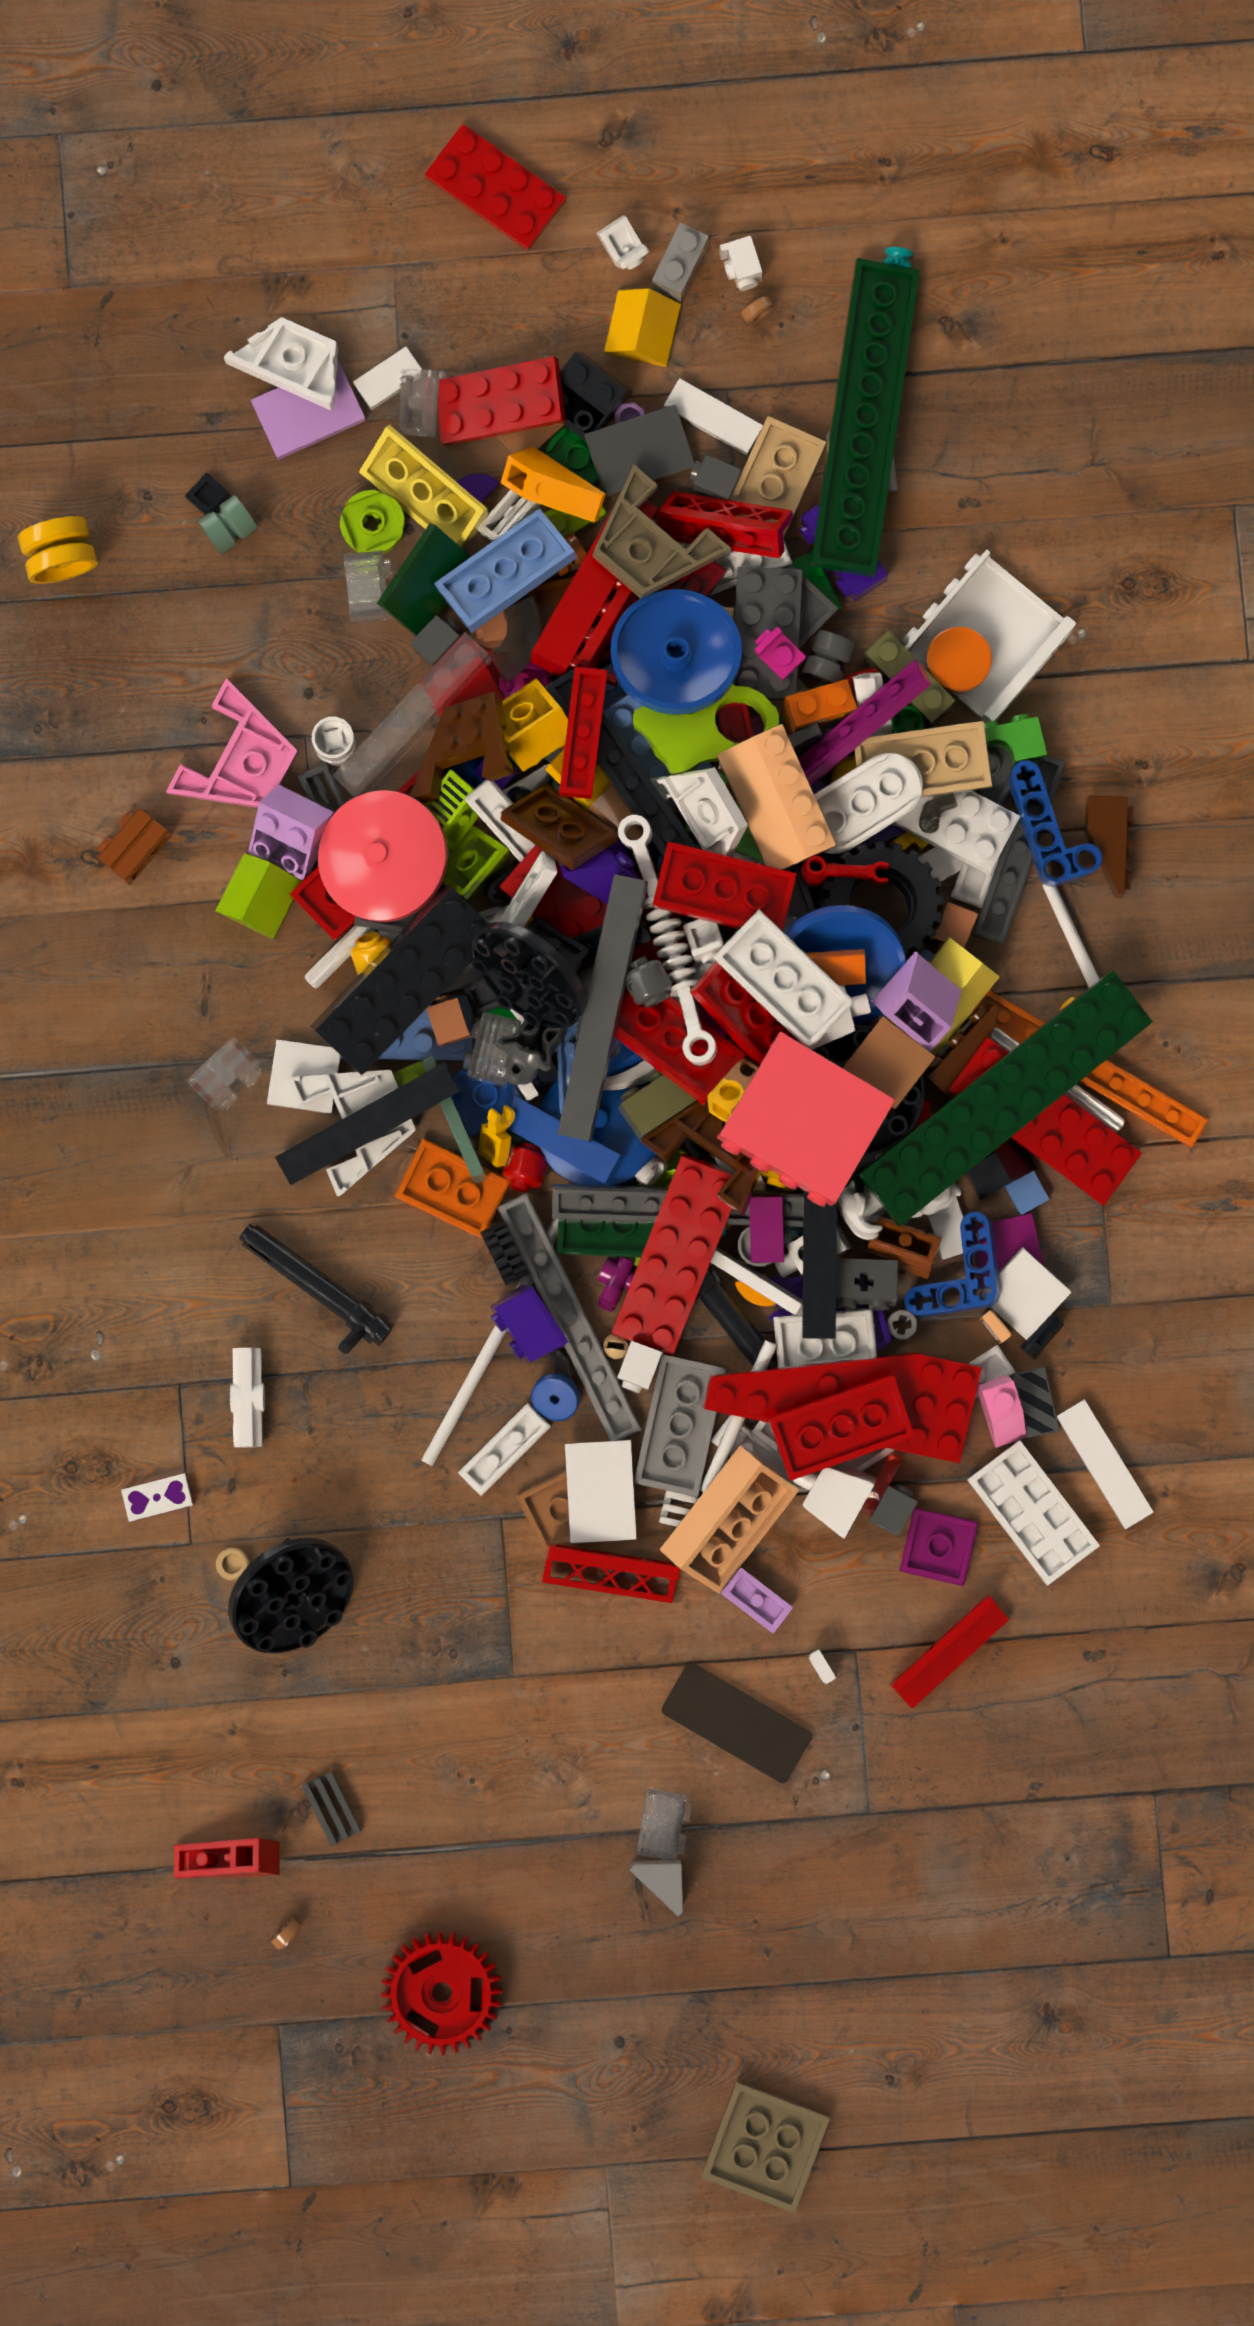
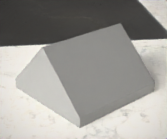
(663, 1879)

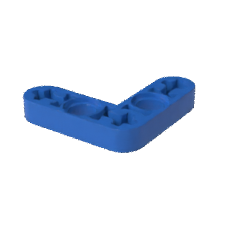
(969, 1286)

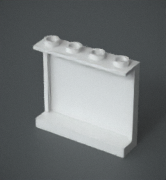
(1010, 618)

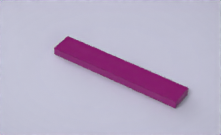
(864, 721)

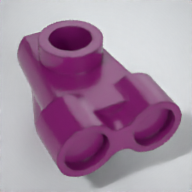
(616, 1276)

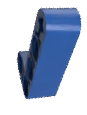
(1047, 822)

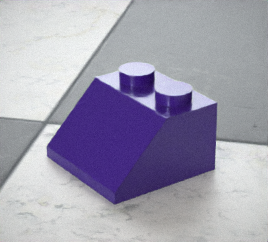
(598, 872)
(527, 1323)

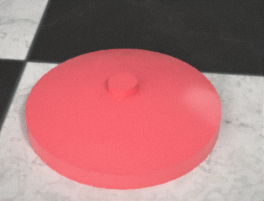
(383, 856)

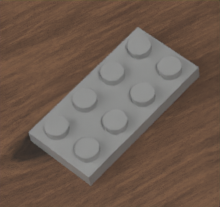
(677, 1428)

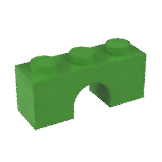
(1020, 738)

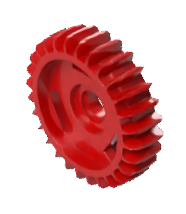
(415, 1992)

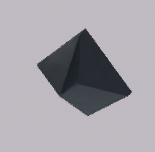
(1000, 1168)

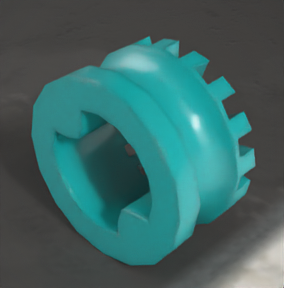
(898, 256)

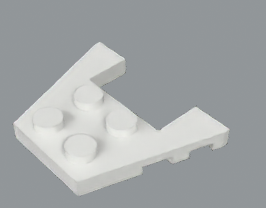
(706, 808)
(352, 1093)

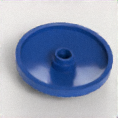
(676, 651)
(852, 929)
(610, 1130)

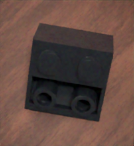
(590, 394)

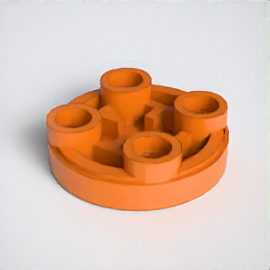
(959, 659)

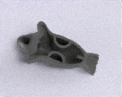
(529, 1051)

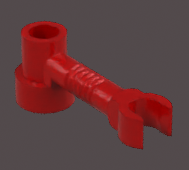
(832, 869)

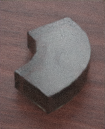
(520, 639)

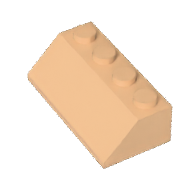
(776, 799)
(729, 1520)

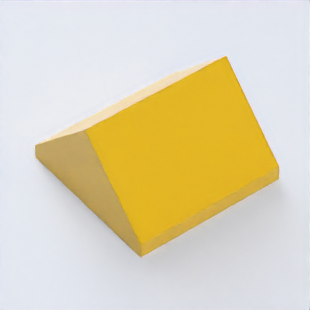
(642, 326)

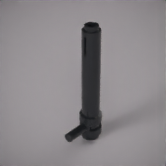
(357, 1314)
(732, 1318)

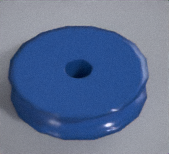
(552, 1408)

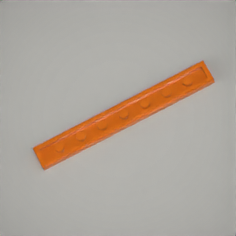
(1111, 1080)

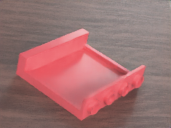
(805, 1120)

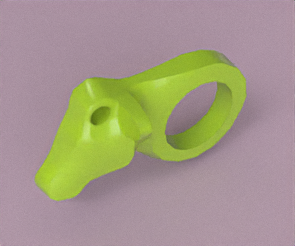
(693, 738)

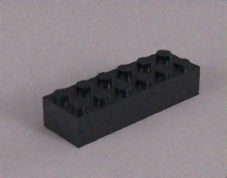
(401, 980)

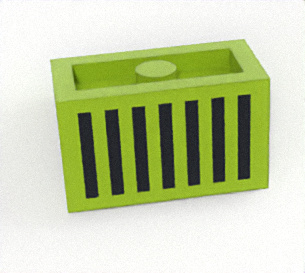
(452, 810)

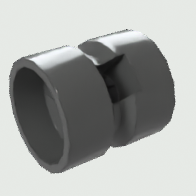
(829, 657)

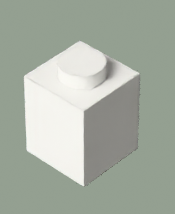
(638, 1367)

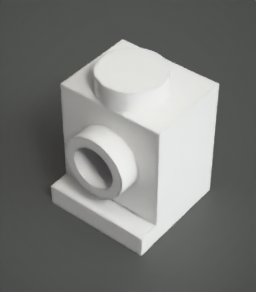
(741, 263)

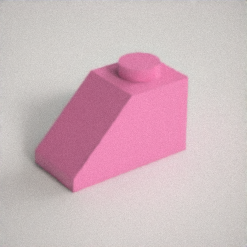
(1002, 1410)

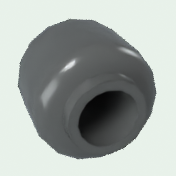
(648, 982)

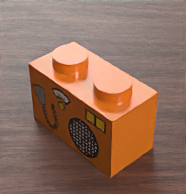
(820, 705)

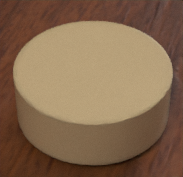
(232, 1563)

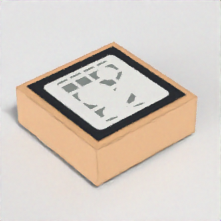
(995, 1326)

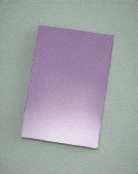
(297, 423)

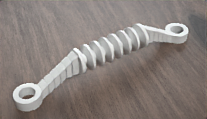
(669, 939)

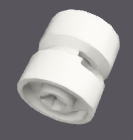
(333, 740)

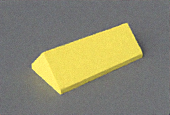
(422, 487)
(968, 975)

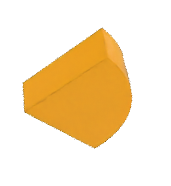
(752, 1295)

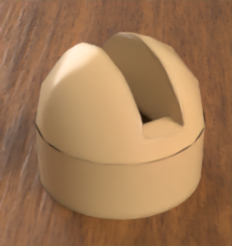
(614, 1353)

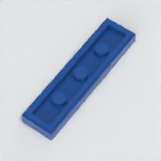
(542, 1131)

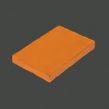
(444, 1188)

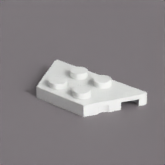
(291, 360)

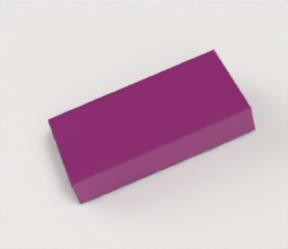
(766, 1228)

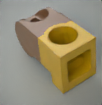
(730, 1089)

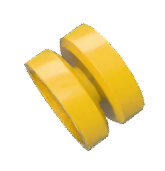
(57, 549)

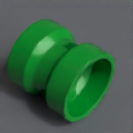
(907, 719)

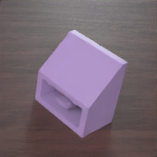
(288, 831)
(920, 1001)

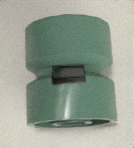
(227, 525)

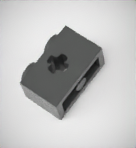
(879, 1276)

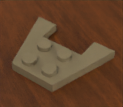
(644, 553)

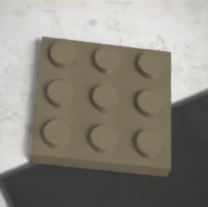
(765, 2147)

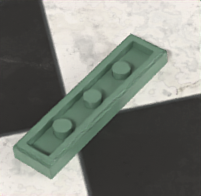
(459, 1131)

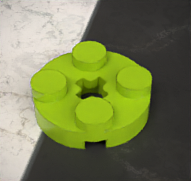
(381, 507)

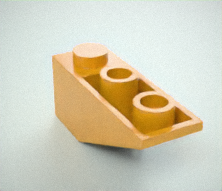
(551, 484)

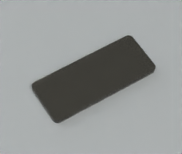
(736, 1722)

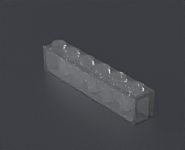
(412, 716)

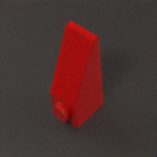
(227, 1859)

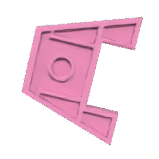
(251, 763)

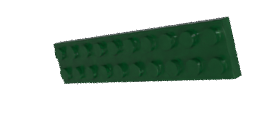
(865, 418)
(1005, 1098)

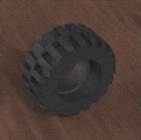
(908, 876)

